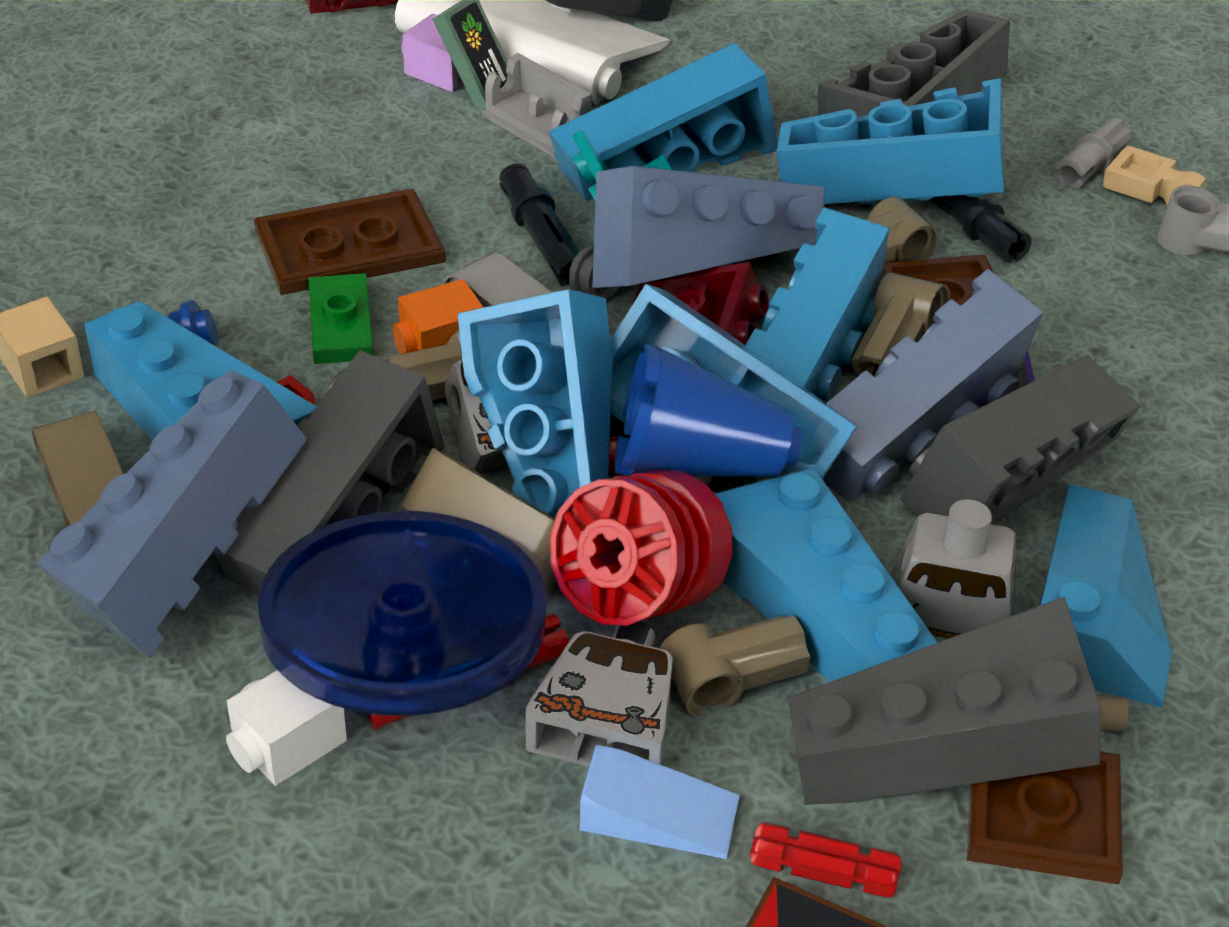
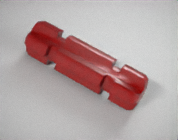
(826, 859)

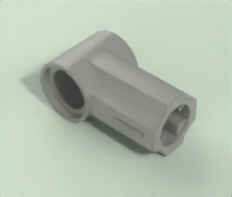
(1194, 222)

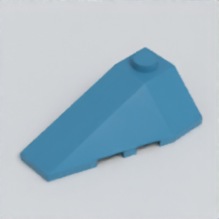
(672, 325)
(545, 389)

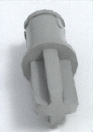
(1092, 153)

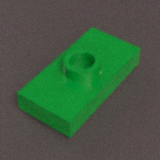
(339, 317)

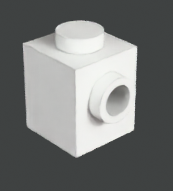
(281, 728)

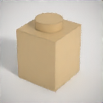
(39, 347)

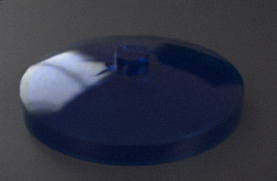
(402, 613)

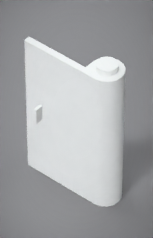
(564, 40)

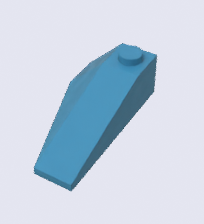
(1110, 595)

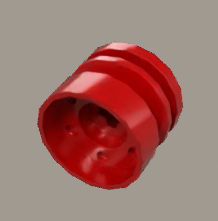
(640, 546)

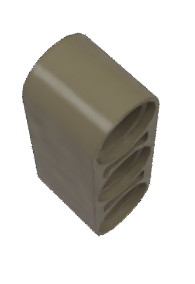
(76, 462)
(462, 492)

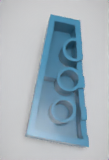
(900, 149)

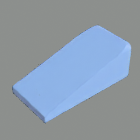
(655, 805)

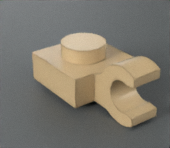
(1147, 175)

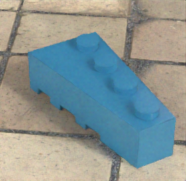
(688, 116)
(827, 303)
(163, 367)
(808, 560)

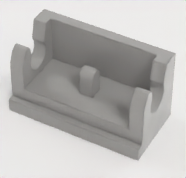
(533, 101)

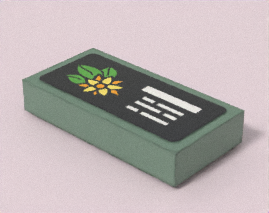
(472, 47)

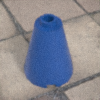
(700, 423)

